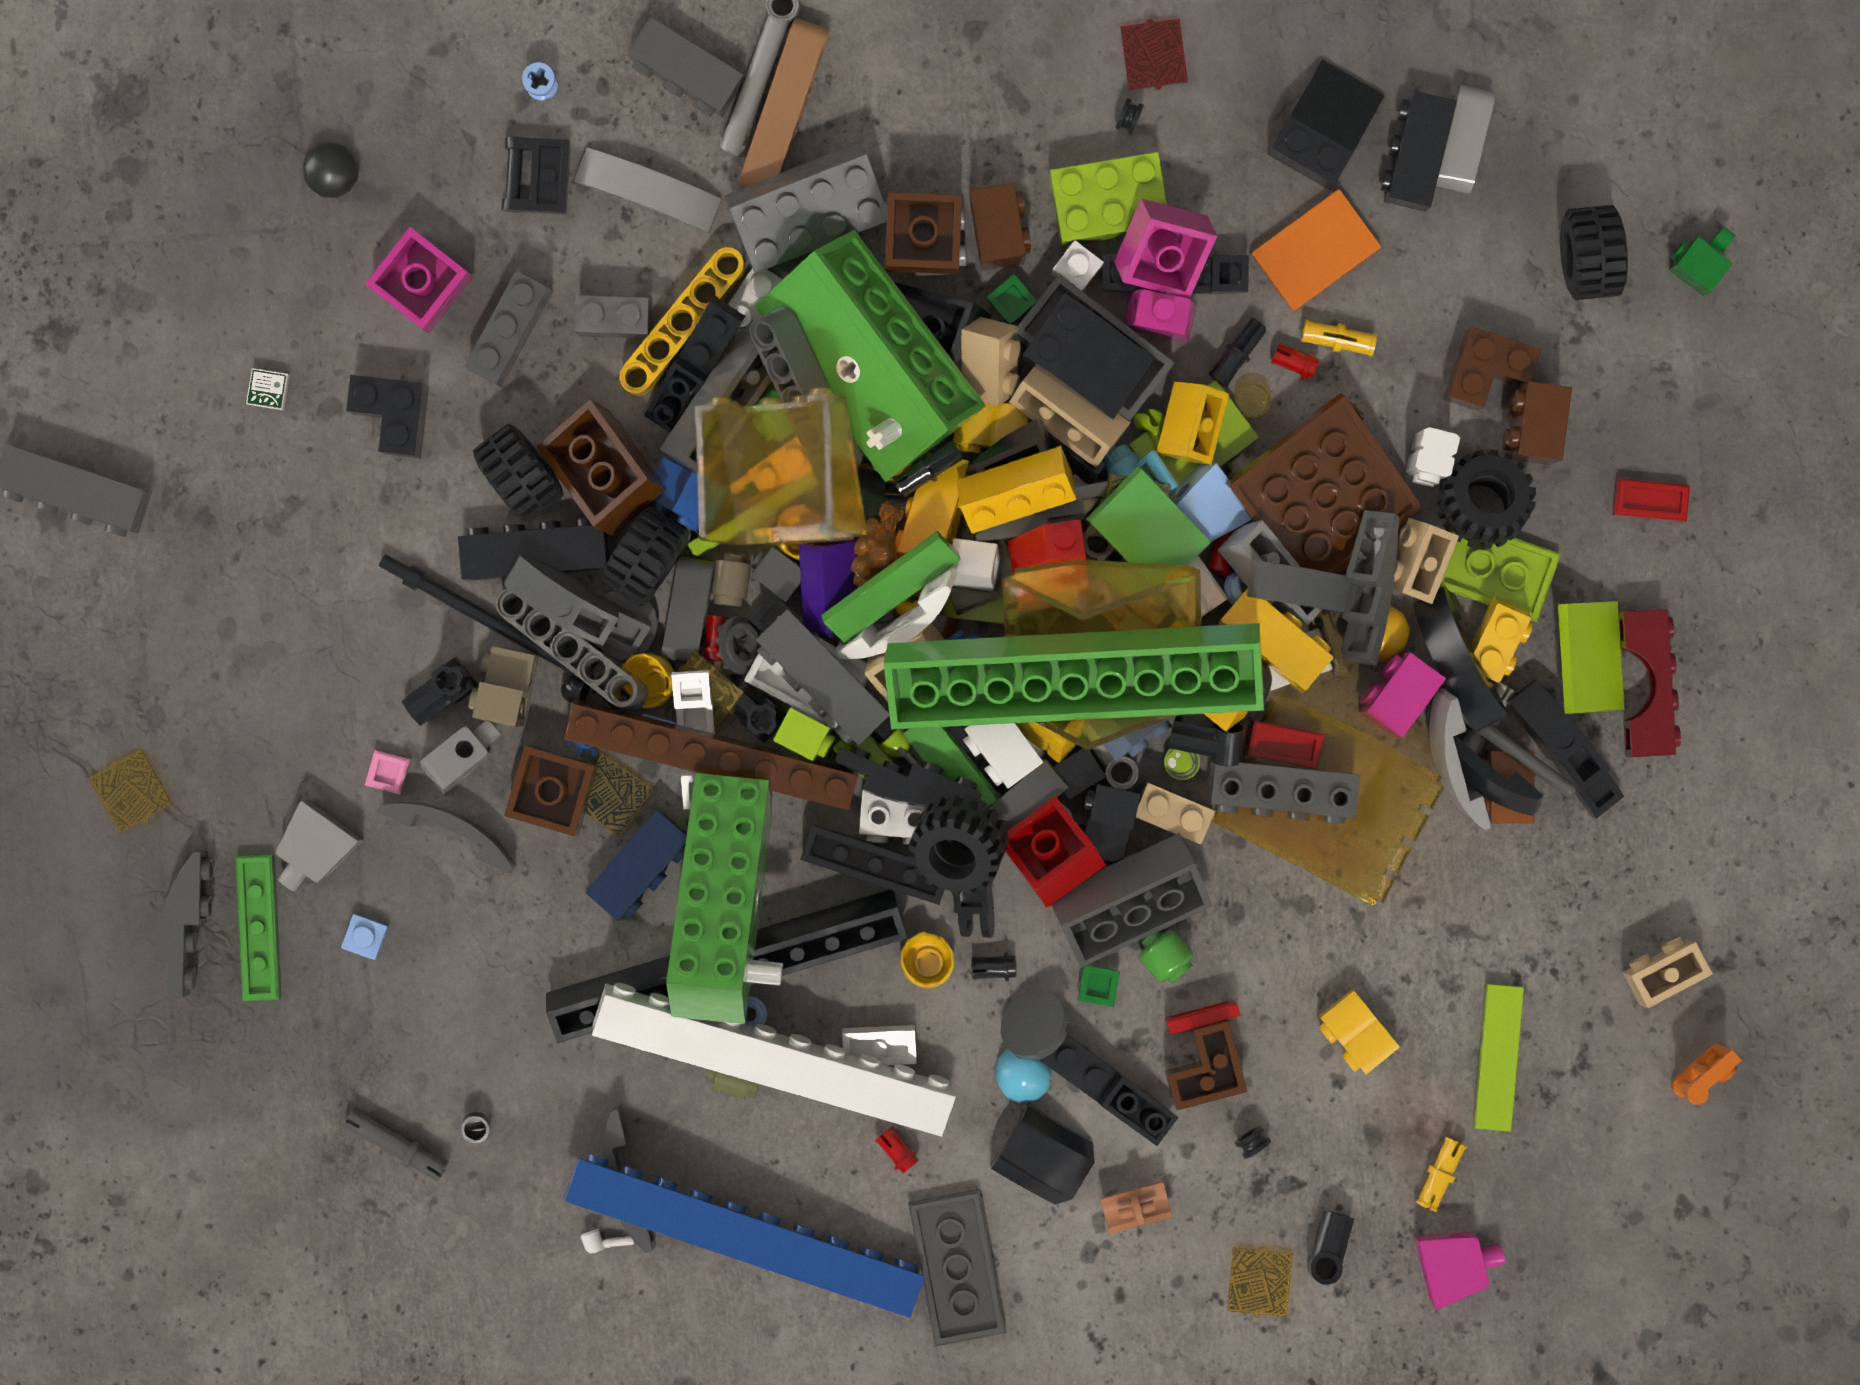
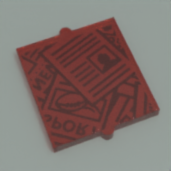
(1153, 54)

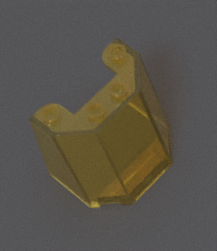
(777, 471)

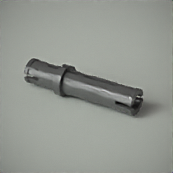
(396, 1144)

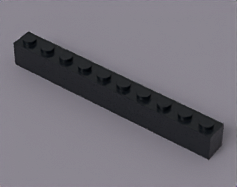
(794, 942)

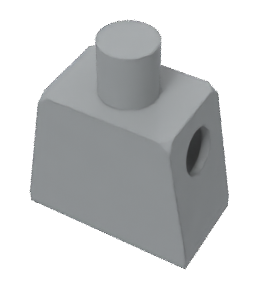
(447, 767)
(313, 845)

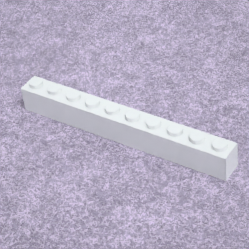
(776, 1060)

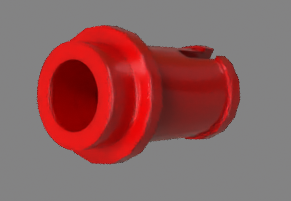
(1295, 361)
(1217, 563)
(710, 647)
(897, 1150)

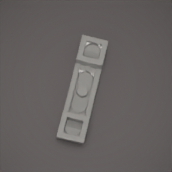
(648, 189)
(1446, 722)

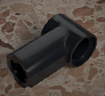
(1330, 1243)

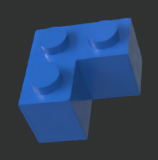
(680, 494)

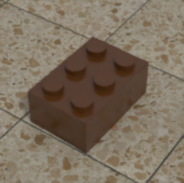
(601, 467)

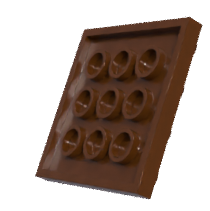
(1320, 483)

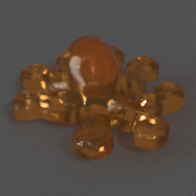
(878, 547)

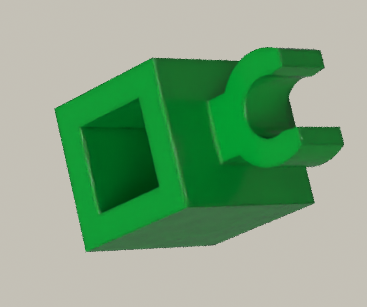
(1702, 263)

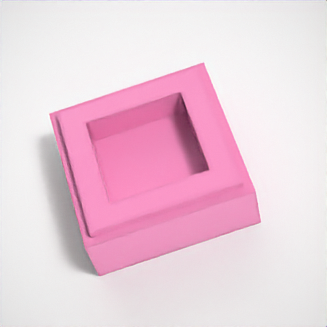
(387, 772)

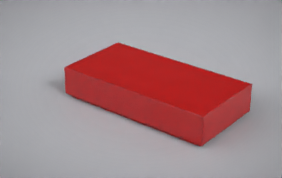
(1651, 500)
(1284, 744)
(1202, 1016)

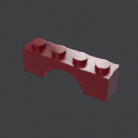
(1652, 727)

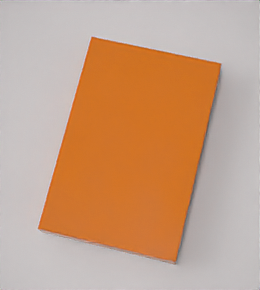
(1315, 250)

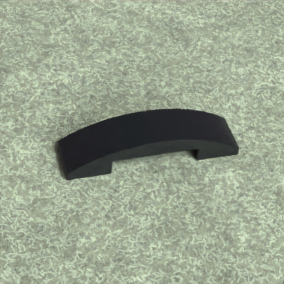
(1219, 276)
(1457, 661)
(1512, 793)

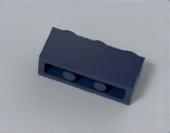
(639, 866)

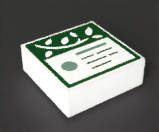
(268, 389)

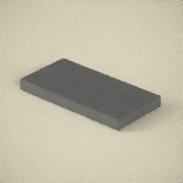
(957, 1267)

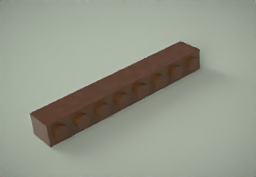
(709, 753)

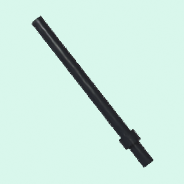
(415, 578)

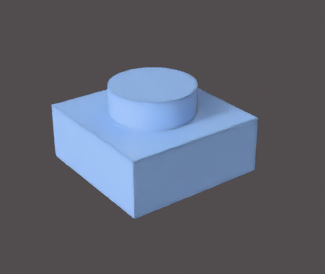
(365, 936)

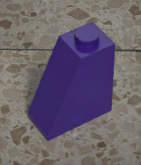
(825, 580)

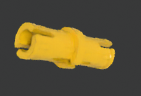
(1362, 342)
(1441, 1174)

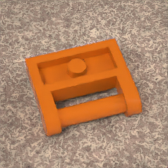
(1712, 1066)

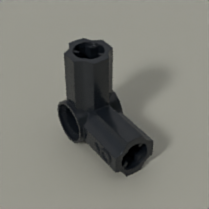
(448, 685)
(756, 712)
(1210, 740)

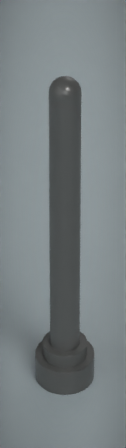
(1523, 757)

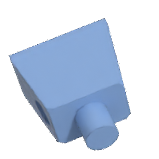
(1209, 502)

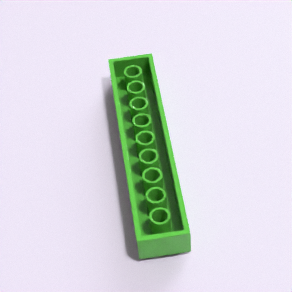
(1075, 676)

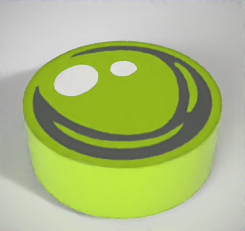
(1181, 764)

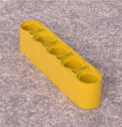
(665, 330)

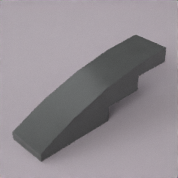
(1022, 525)
(1372, 580)

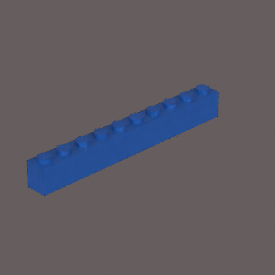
(743, 1236)

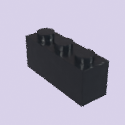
(1418, 150)

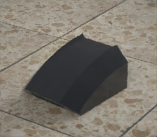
(1021, 443)
(1045, 1157)

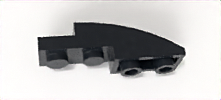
(695, 363)
(1566, 747)
(918, 789)
(1111, 1090)

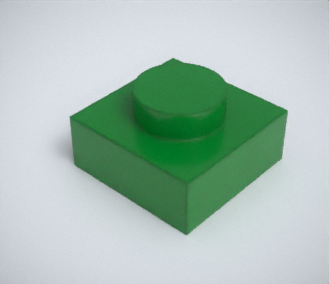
(1011, 299)
(1098, 985)

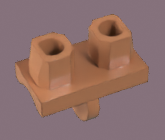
(1136, 1207)

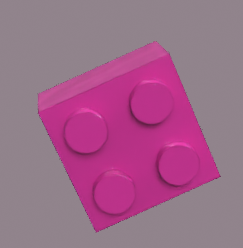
(1165, 248)
(419, 280)
(1400, 694)

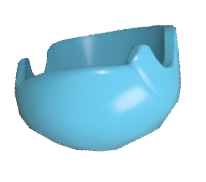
(1020, 1078)

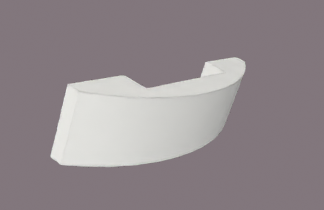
(904, 628)
(693, 710)

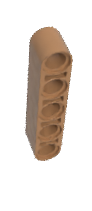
(785, 102)

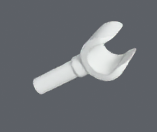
(593, 1241)

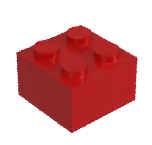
(1052, 852)

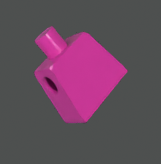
(1160, 314)
(1455, 1265)

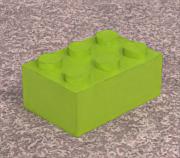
(1101, 197)

